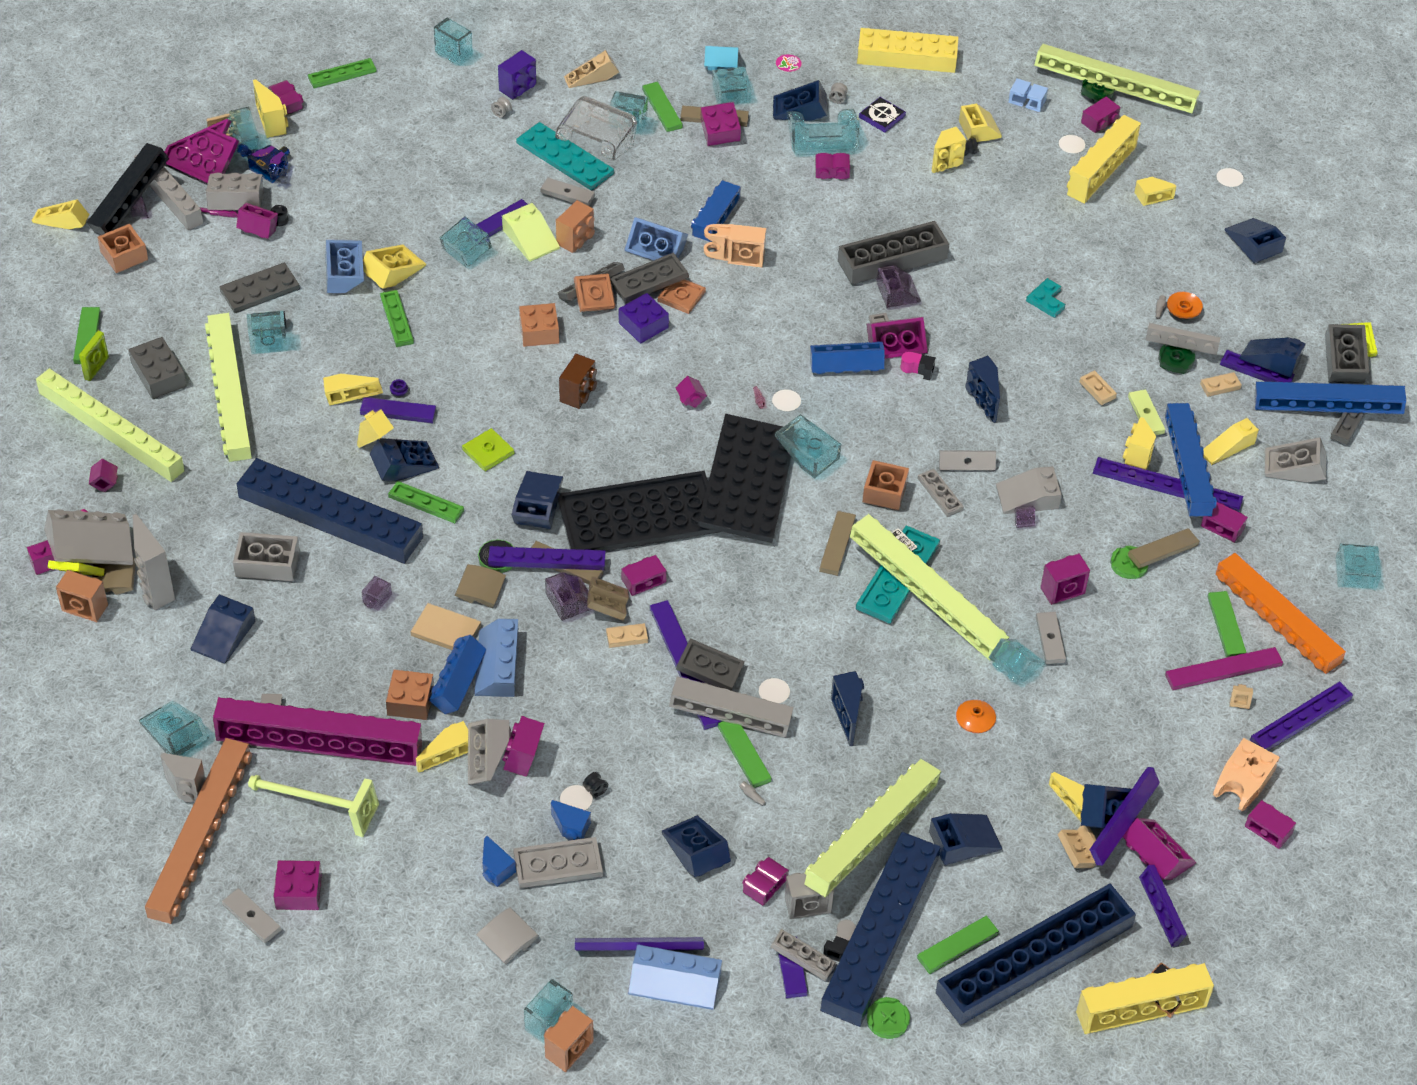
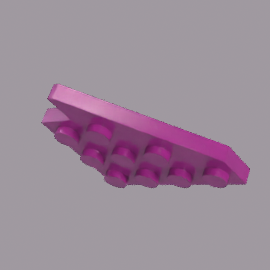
(204, 151)

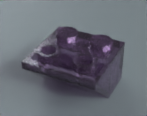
(896, 287)
(567, 595)

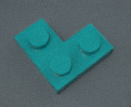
(1043, 298)

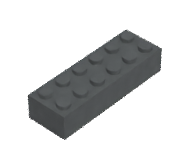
(901, 248)

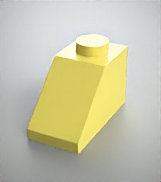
(1154, 190)

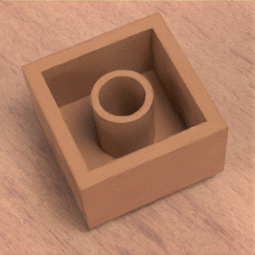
(575, 226)
(122, 248)
(539, 324)
(885, 485)
(82, 595)
(409, 694)
(568, 1038)

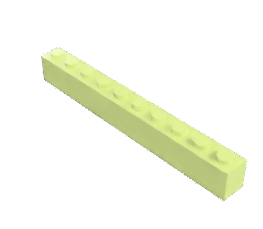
(1117, 78)
(229, 388)
(110, 425)
(927, 585)
(871, 827)

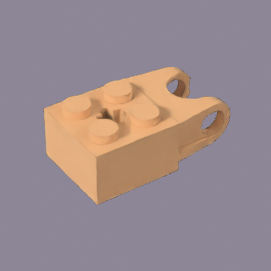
(736, 244)
(1246, 772)

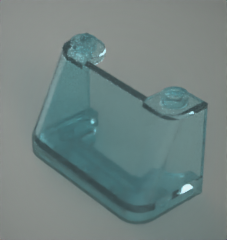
(824, 137)

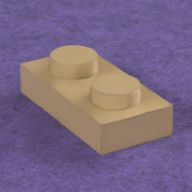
(1220, 384)
(1098, 387)
(626, 635)

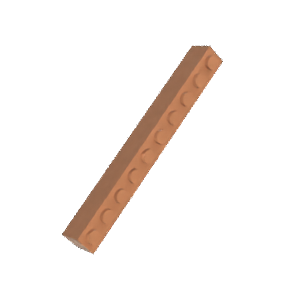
(198, 831)

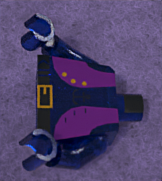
(267, 161)

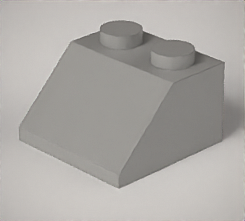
(183, 775)
(803, 900)

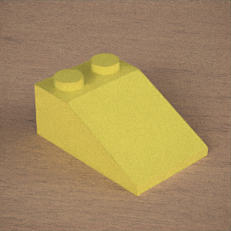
(270, 110)
(391, 265)

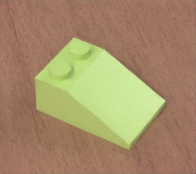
(529, 232)

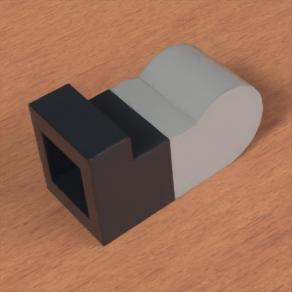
(835, 949)

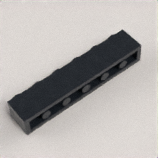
(128, 189)

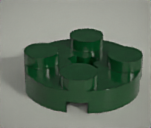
(1096, 91)
(1180, 365)

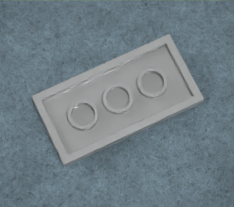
(557, 862)

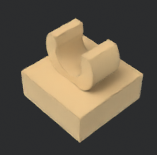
(1241, 696)

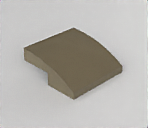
(117, 577)
(480, 585)
(607, 598)

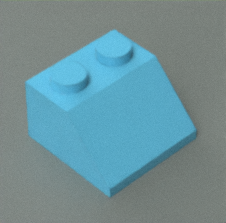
(720, 57)

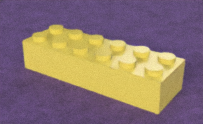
(907, 50)
(1103, 158)
(1135, 998)

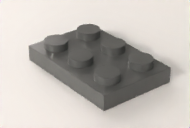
(710, 665)

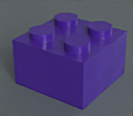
(517, 74)
(643, 318)

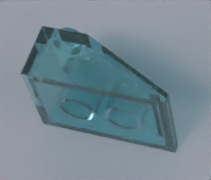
(809, 445)
(175, 728)

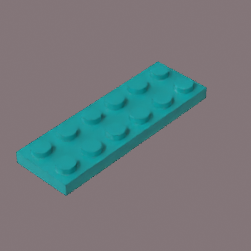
(565, 156)
(885, 592)

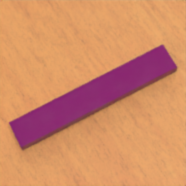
(1223, 668)

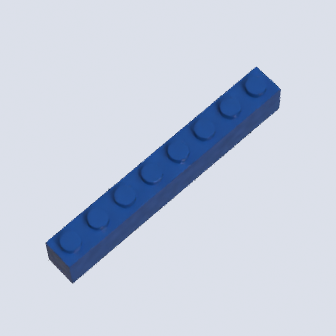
(1330, 397)
(1189, 460)

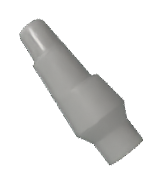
(1160, 305)
(751, 793)

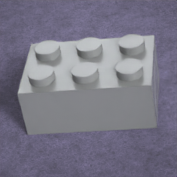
(234, 190)
(266, 556)

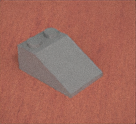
(1297, 461)
(1032, 488)
(485, 748)

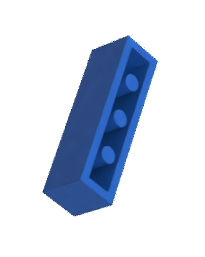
(717, 208)
(847, 357)
(457, 674)

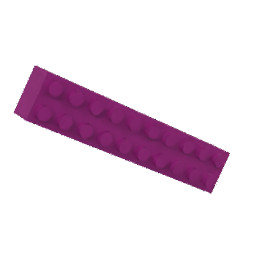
(318, 731)

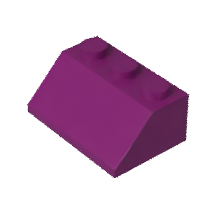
(899, 336)
(1158, 848)

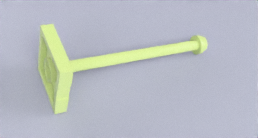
(360, 810)

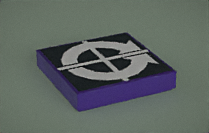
(882, 114)

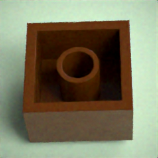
(577, 381)

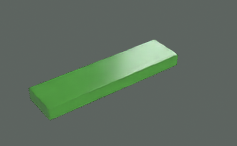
(342, 73)
(662, 106)
(396, 318)
(87, 329)
(426, 502)
(1226, 623)
(745, 753)
(957, 944)

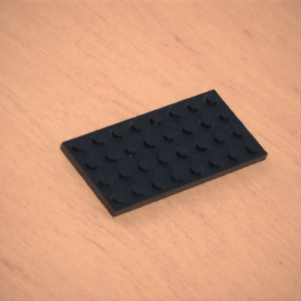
(746, 480)
(634, 512)

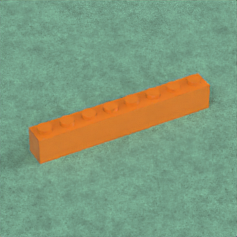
(1280, 613)

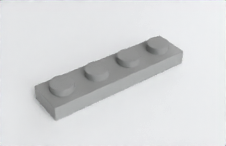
(1182, 338)

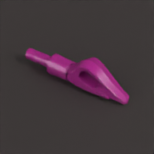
(225, 213)

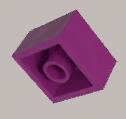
(720, 124)
(1065, 578)
(522, 745)
(297, 885)

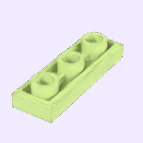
(1144, 408)

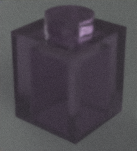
(376, 593)

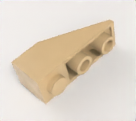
(593, 71)

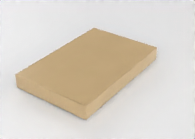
(443, 626)

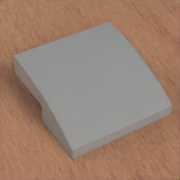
(507, 935)

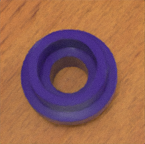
(398, 387)

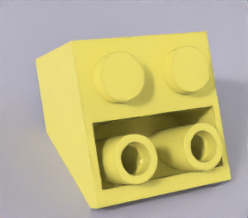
(978, 123)
(948, 150)
(1139, 445)

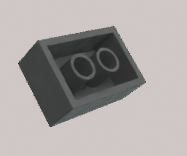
(1346, 353)
(157, 367)

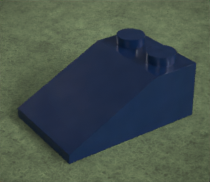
(806, 99)
(1275, 354)
(223, 629)
(846, 699)
(1101, 804)
(697, 846)

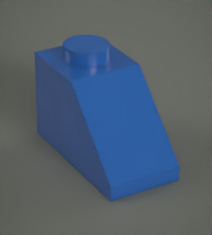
(570, 820)
(496, 863)

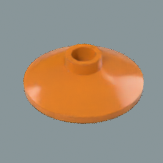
(1184, 305)
(976, 722)

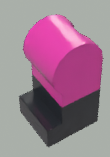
(918, 364)

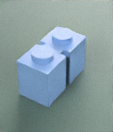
(1022, 90)

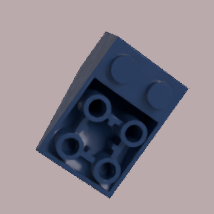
(1257, 239)
(984, 385)
(402, 458)
(537, 500)
(963, 836)

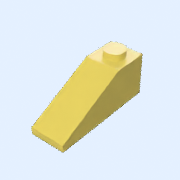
(62, 215)
(348, 387)
(373, 427)
(1231, 441)
(446, 746)
(1069, 792)

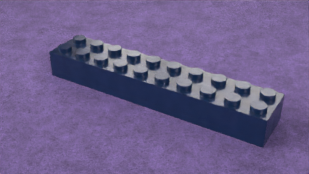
(330, 510)
(880, 929)
(1035, 954)

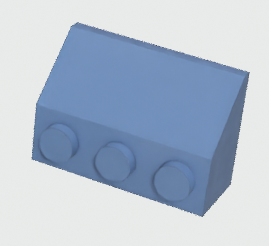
(654, 240)
(343, 265)

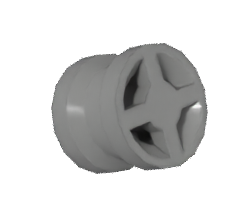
(838, 93)
(501, 107)

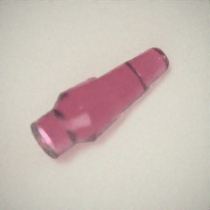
(759, 398)

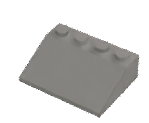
(89, 537)
(152, 566)

